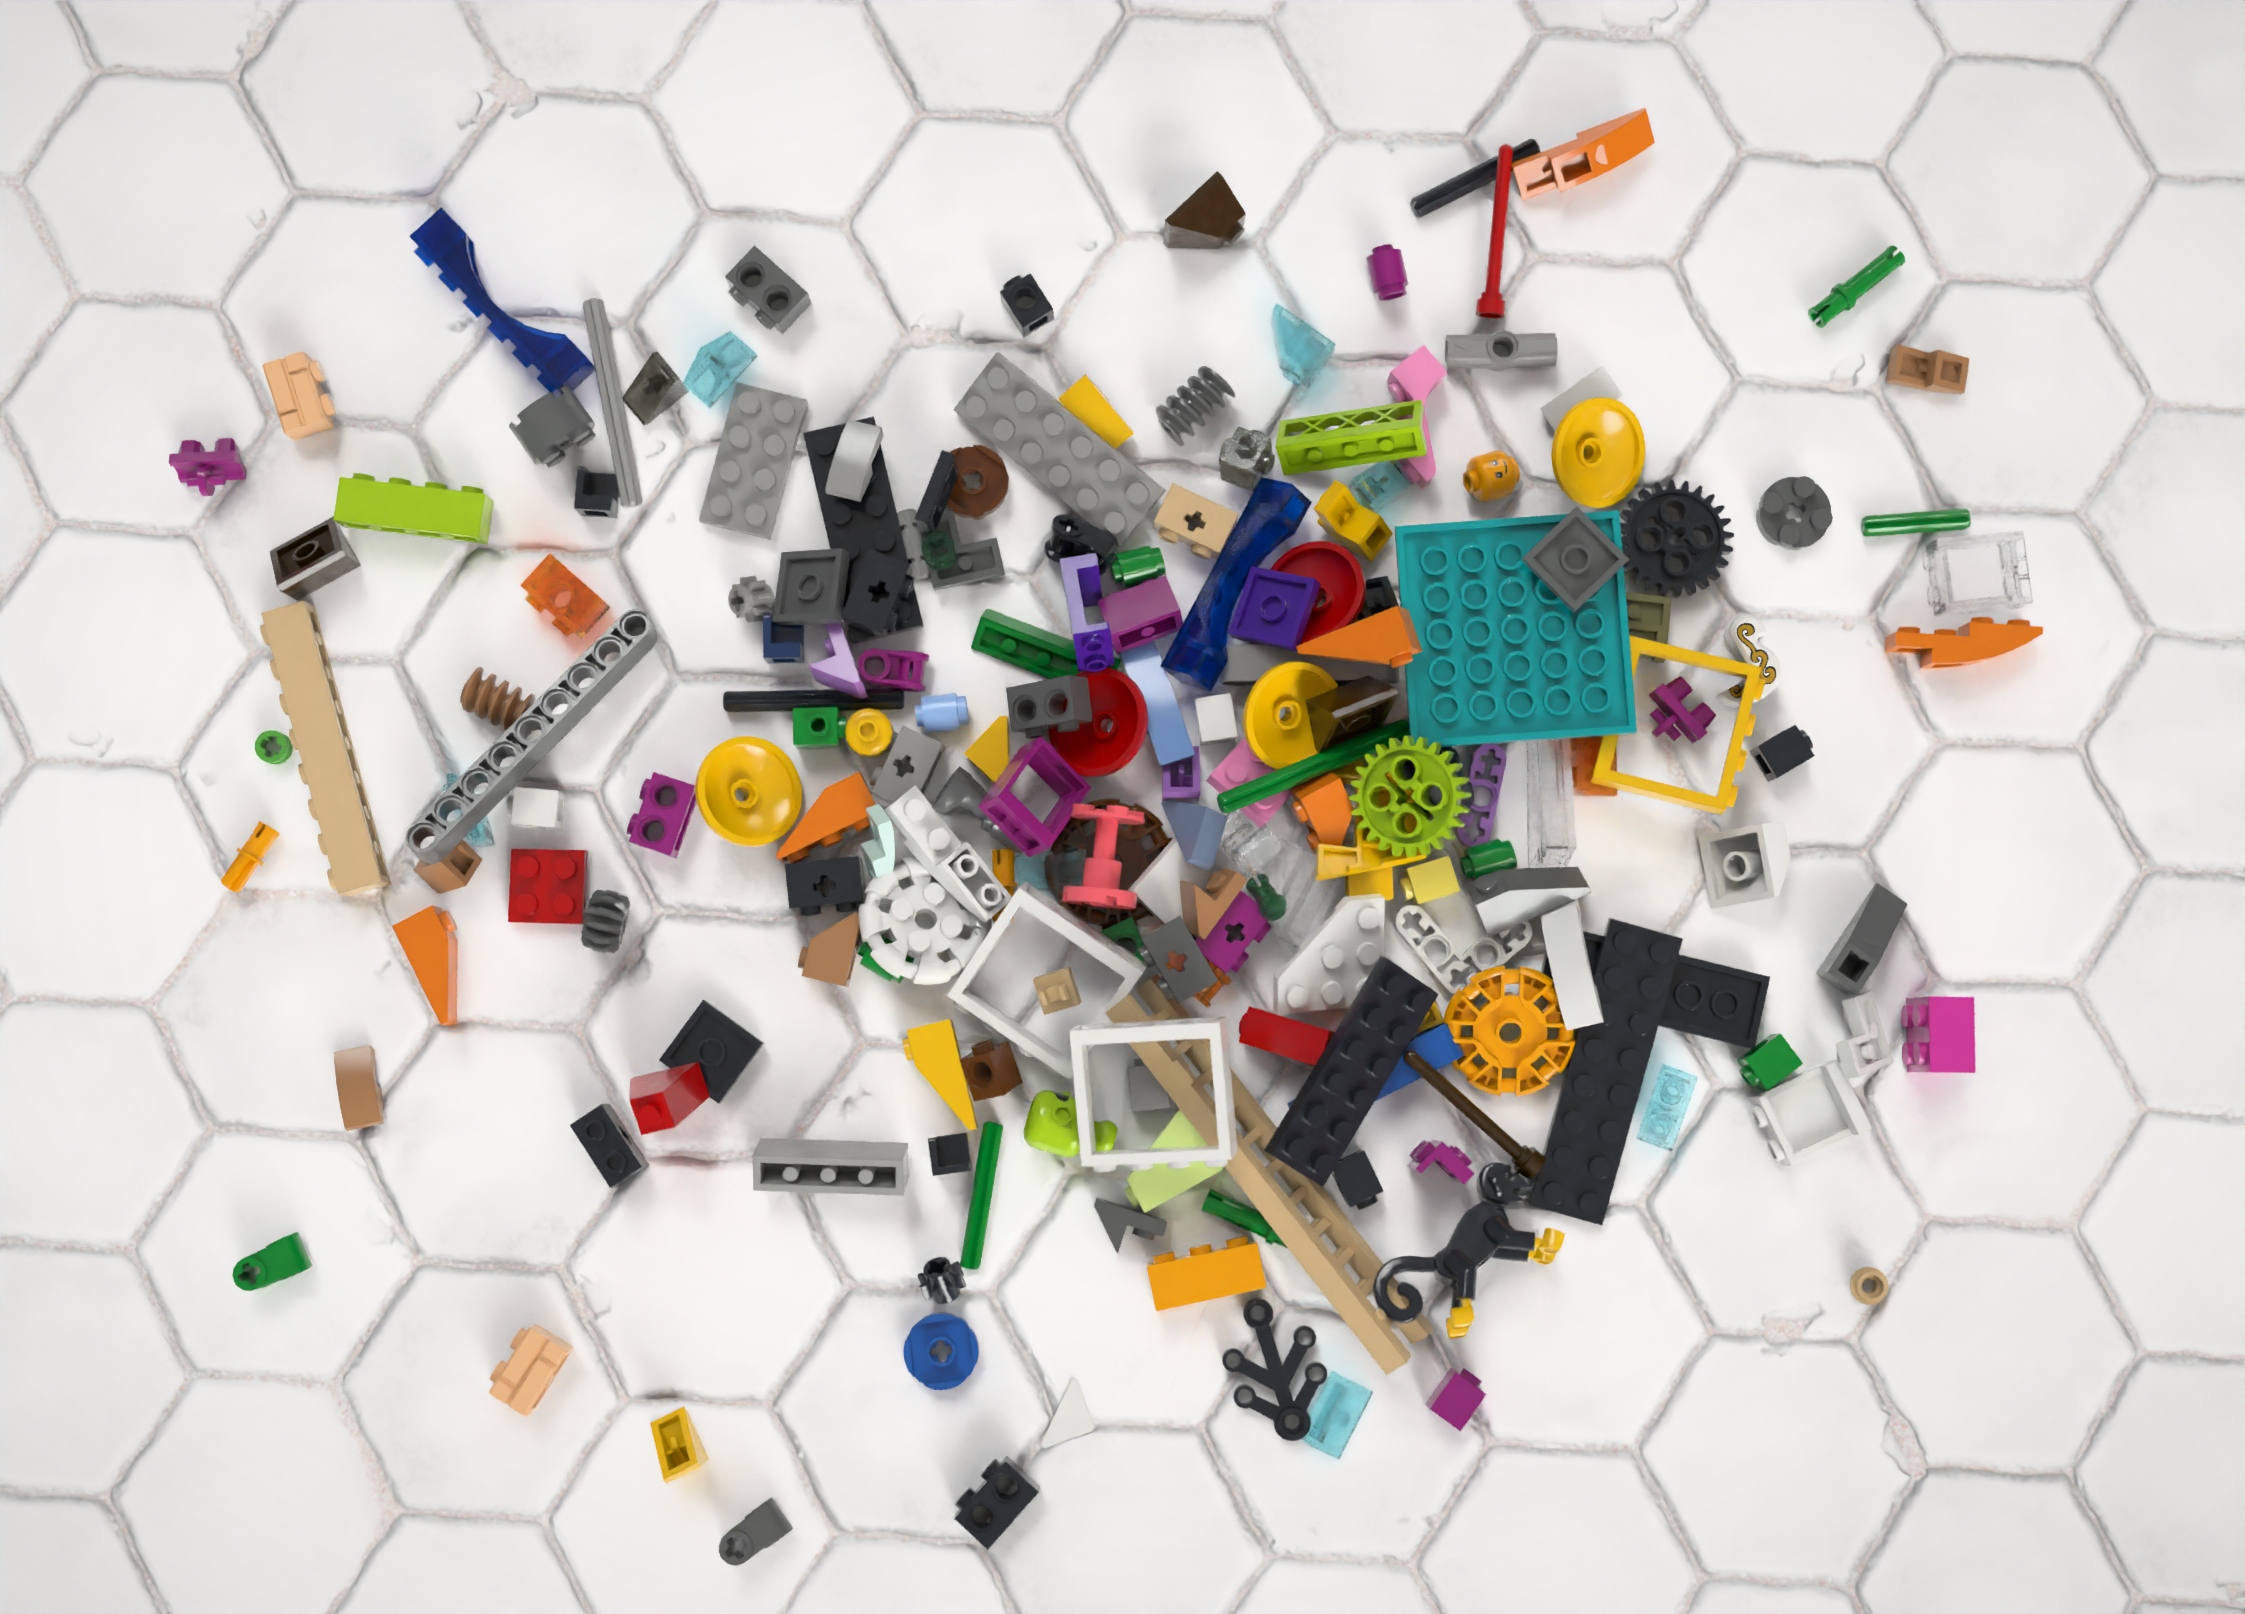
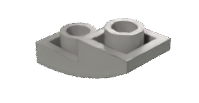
(853, 460)

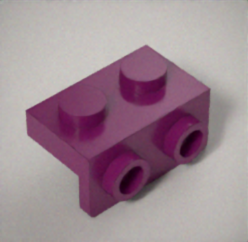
(1449, 1159)

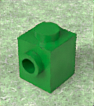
(818, 728)

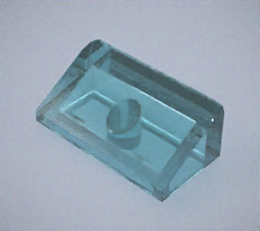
(1336, 1414)

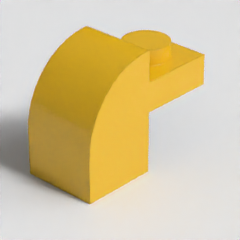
(1351, 523)

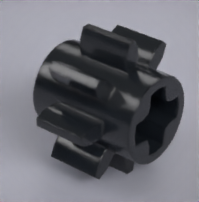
(941, 1280)

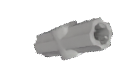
(1523, 349)

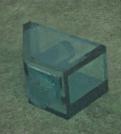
(1299, 347)

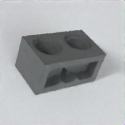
(773, 285)
(1049, 699)

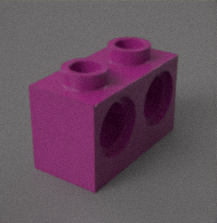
(674, 817)

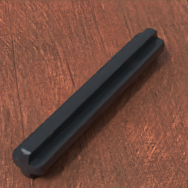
(1467, 181)

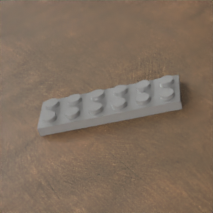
(1058, 449)

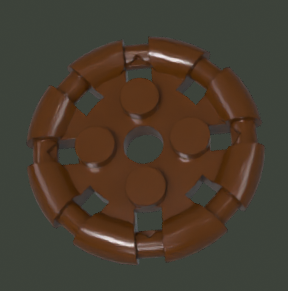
(1128, 849)

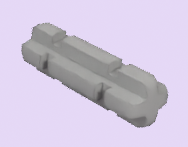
(912, 543)

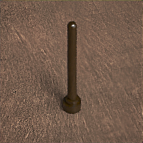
(1525, 1159)

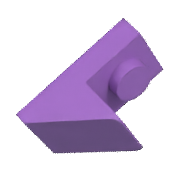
(841, 668)

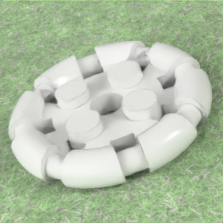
(908, 936)

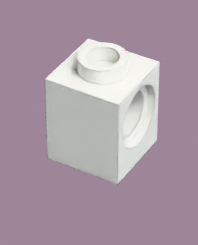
(536, 808)

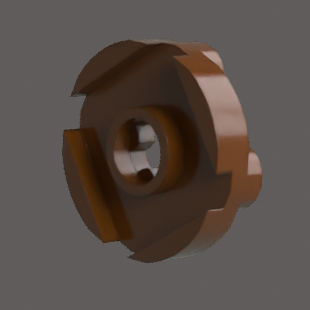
(994, 482)

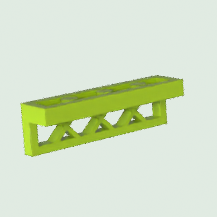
(1350, 442)

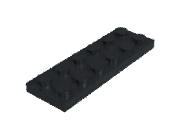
(861, 524)
(1704, 998)
(1351, 1071)

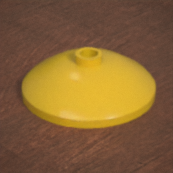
(1612, 452)
(1289, 738)
(768, 785)

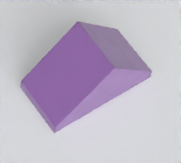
(1182, 779)

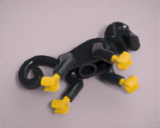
(1477, 1237)

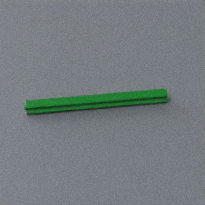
(1310, 767)

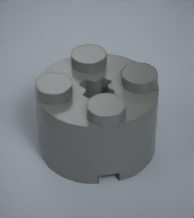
(553, 426)

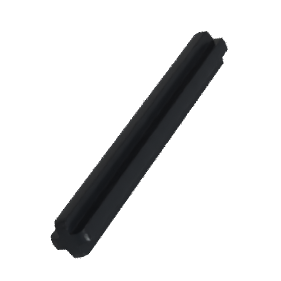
(787, 700)

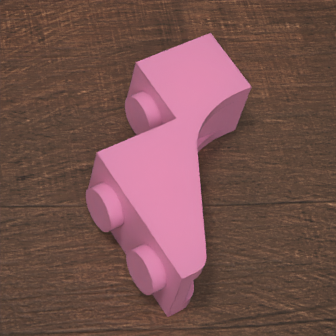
(1411, 382)

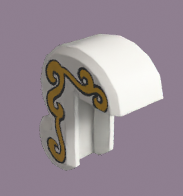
(1742, 639)

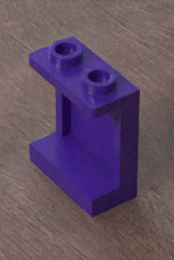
(1082, 590)

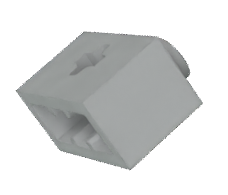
(924, 758)

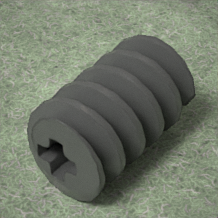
(1193, 403)

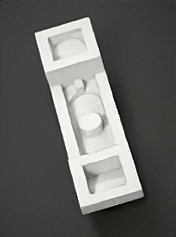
(1571, 966)

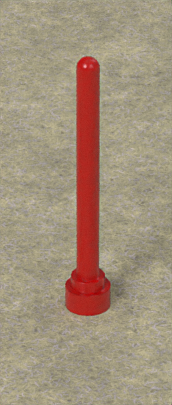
(1491, 302)

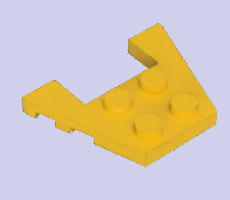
(1365, 856)

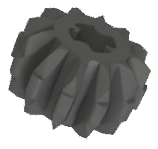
(605, 921)

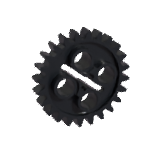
(1694, 514)

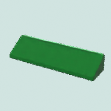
(1026, 646)

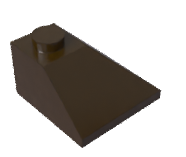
(1206, 218)

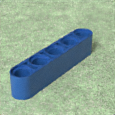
(1433, 1046)

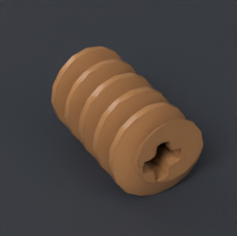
(493, 701)

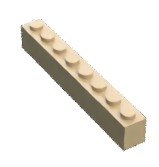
(325, 749)

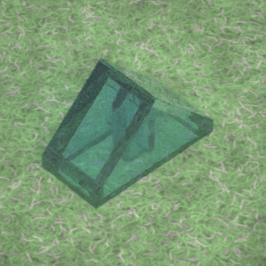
(718, 367)
(1378, 485)

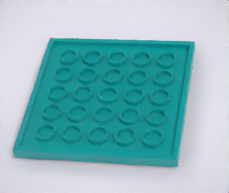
(1501, 647)

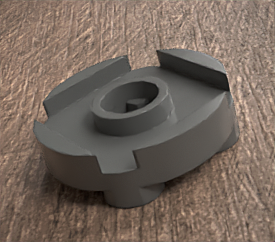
(1800, 493)

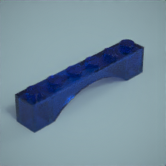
(453, 252)
(1265, 523)

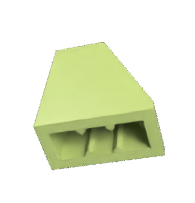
(1160, 1183)

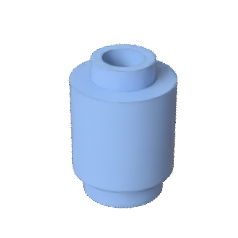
(942, 712)

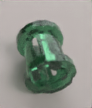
(935, 540)

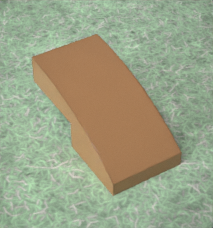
(1927, 371)
(357, 1087)

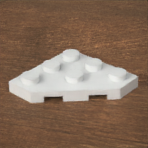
(1333, 958)

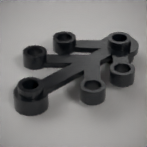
(1278, 1375)

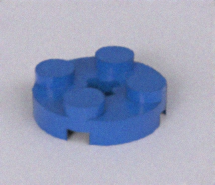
(926, 1367)

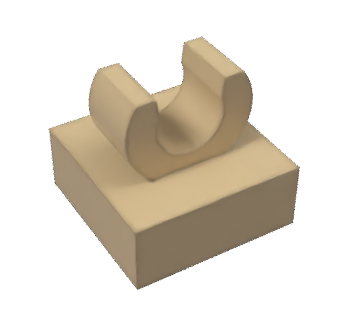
(1057, 990)

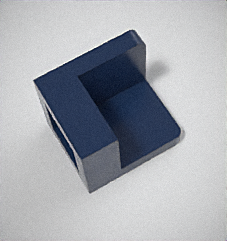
(782, 643)

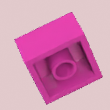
(1939, 1034)

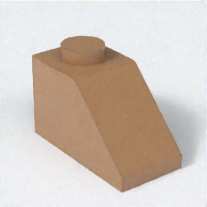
(832, 952)

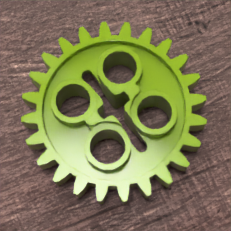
(1388, 821)

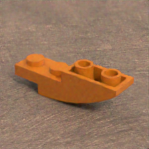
(1586, 157)
(1975, 642)

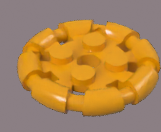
(1504, 1009)

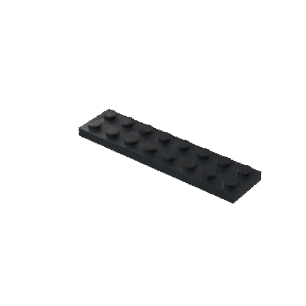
(1606, 1073)

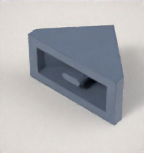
(1196, 831)

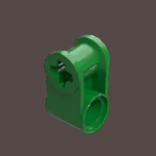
(276, 1263)

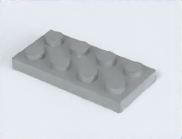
(753, 461)

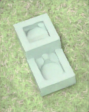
(880, 851)

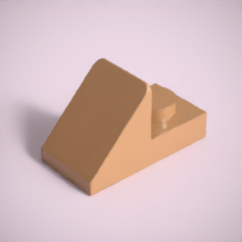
(1204, 909)

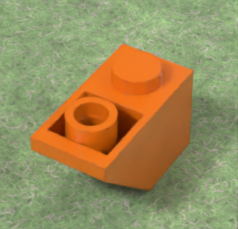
(1324, 809)

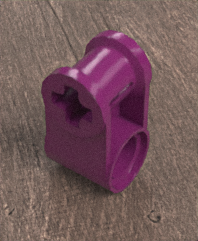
(896, 669)

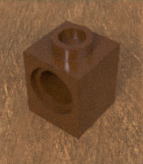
(990, 1070)

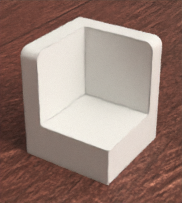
(1216, 719)

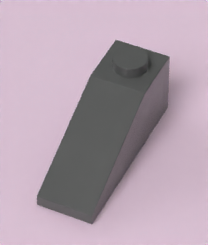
(1521, 894)

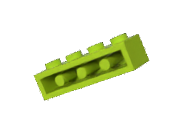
(413, 509)

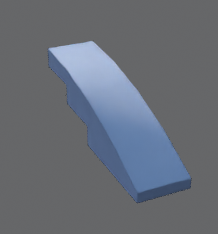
(1165, 720)

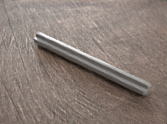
(612, 403)

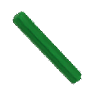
(981, 1195)

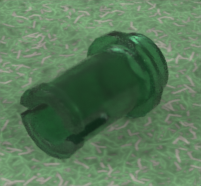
(1271, 905)

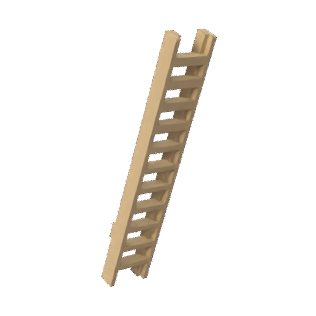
(1266, 1194)

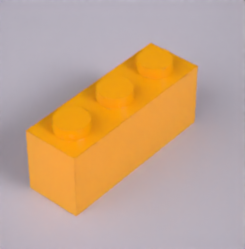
(1205, 1273)

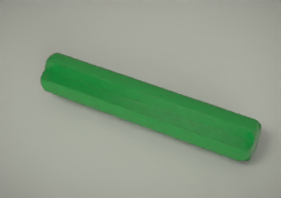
(1915, 522)

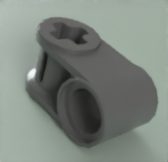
(758, 1530)

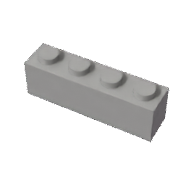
(831, 1166)

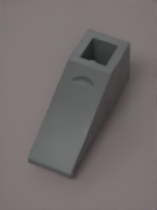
(1863, 941)

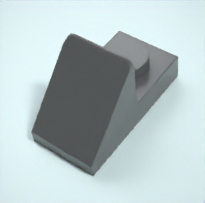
(1117, 1217)

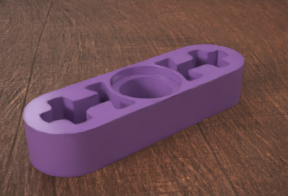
(1495, 771)

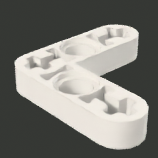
(1452, 958)

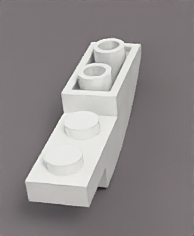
(945, 857)

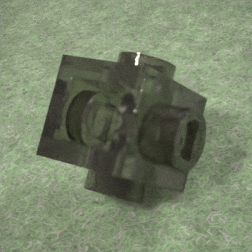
(1246, 458)

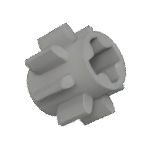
(751, 599)

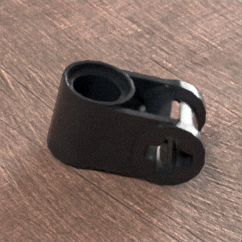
(1079, 541)

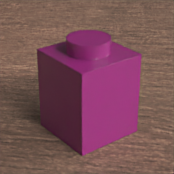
(1456, 1397)

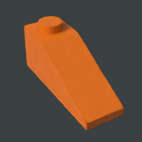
(1376, 639)
(434, 957)

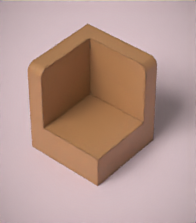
(452, 871)

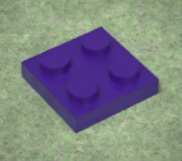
(1274, 608)

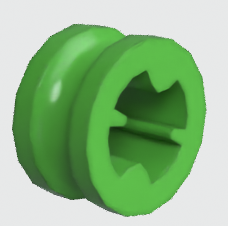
(265, 755)

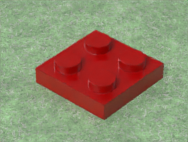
(547, 886)

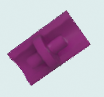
(208, 468)
(1669, 700)

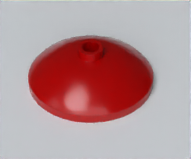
(1340, 580)
(1092, 748)

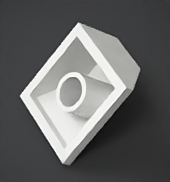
(1745, 863)

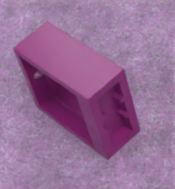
(1015, 817)

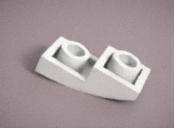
(1593, 385)

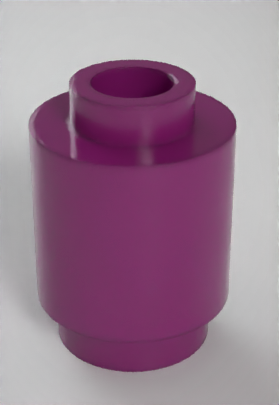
(1387, 272)

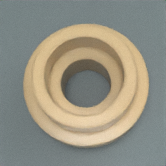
(1879, 1290)

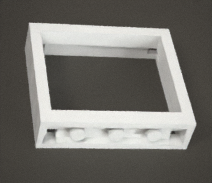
(1077, 932)
(1147, 1031)

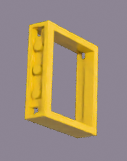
(1735, 755)

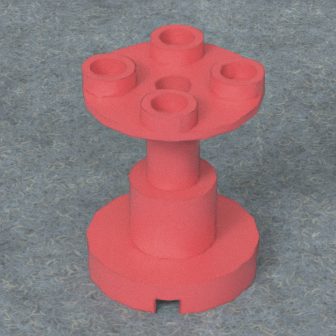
(1102, 871)

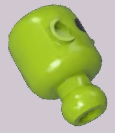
(1054, 1126)

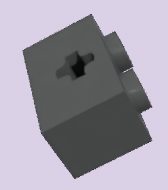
(1196, 971)

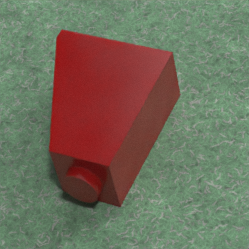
(1283, 1035)
(666, 1097)

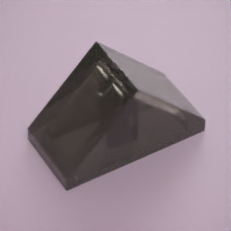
(654, 389)

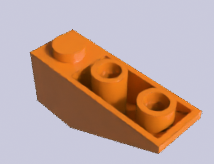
(832, 814)

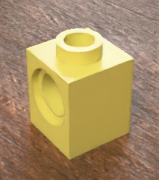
(1429, 881)

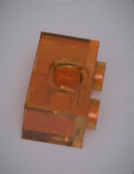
(553, 578)

